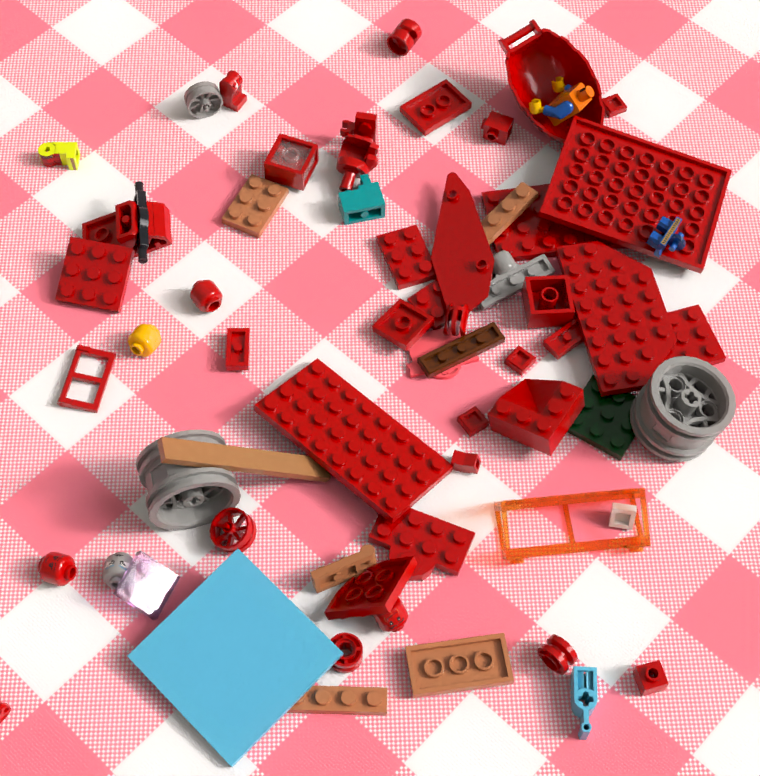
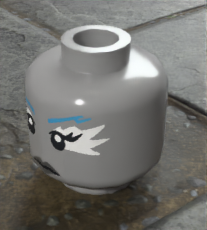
(115, 568)

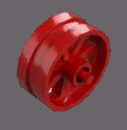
(225, 521)

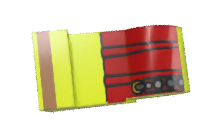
(60, 154)

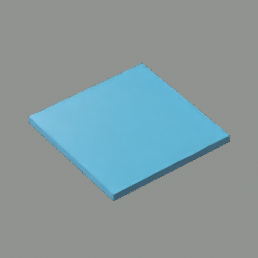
(235, 656)

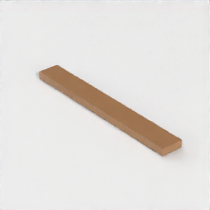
(240, 459)

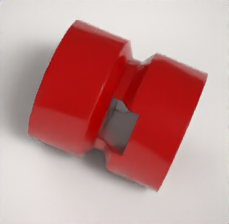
(404, 37)

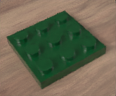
(605, 421)

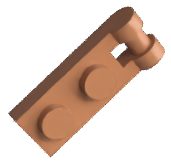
(343, 569)

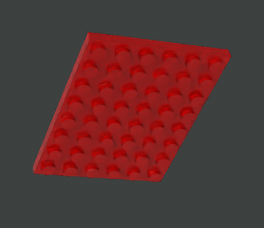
(625, 185)

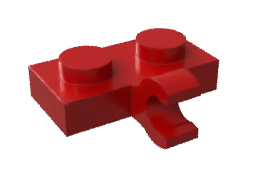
(364, 125)

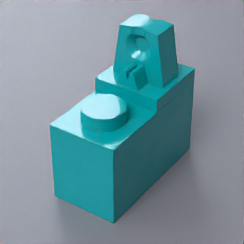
(362, 203)

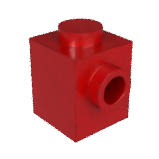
(497, 128)

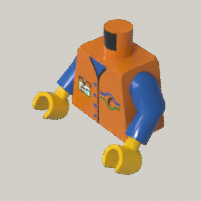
(566, 104)

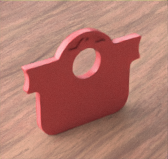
(429, 342)

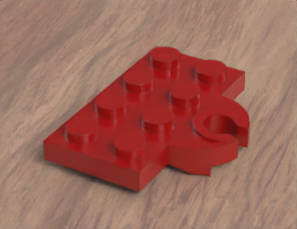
(426, 538)

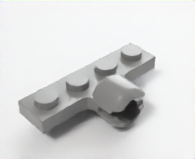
(510, 276)

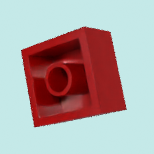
(547, 301)

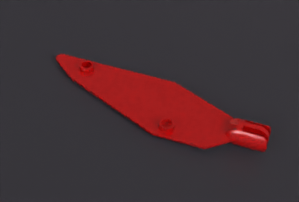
(461, 256)

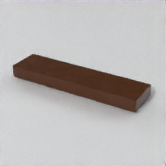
(461, 350)

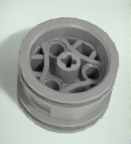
(682, 408)
(185, 495)

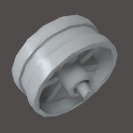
(204, 102)

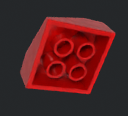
(537, 413)

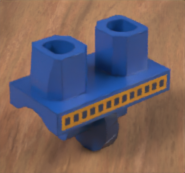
(668, 227)

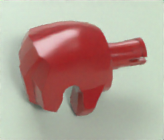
(356, 158)

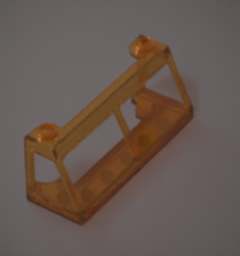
(517, 555)

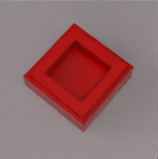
(614, 105)
(520, 360)
(473, 421)

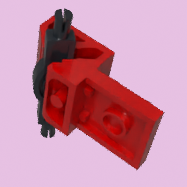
(134, 225)

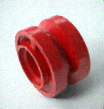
(353, 644)
(557, 654)

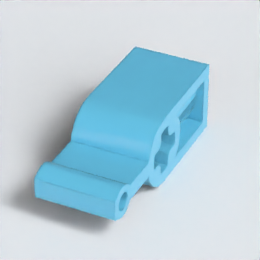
(583, 688)

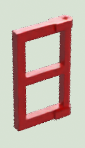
(72, 375)

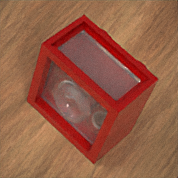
(291, 162)

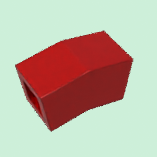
(465, 462)

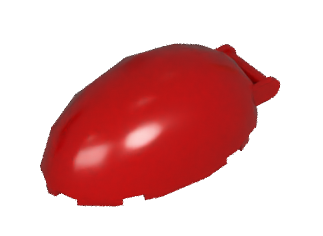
(536, 64)

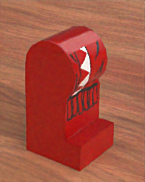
(231, 91)

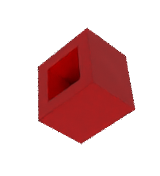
(647, 684)

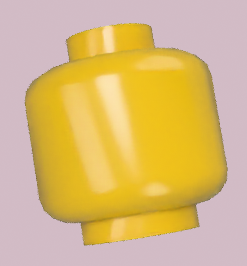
(144, 340)

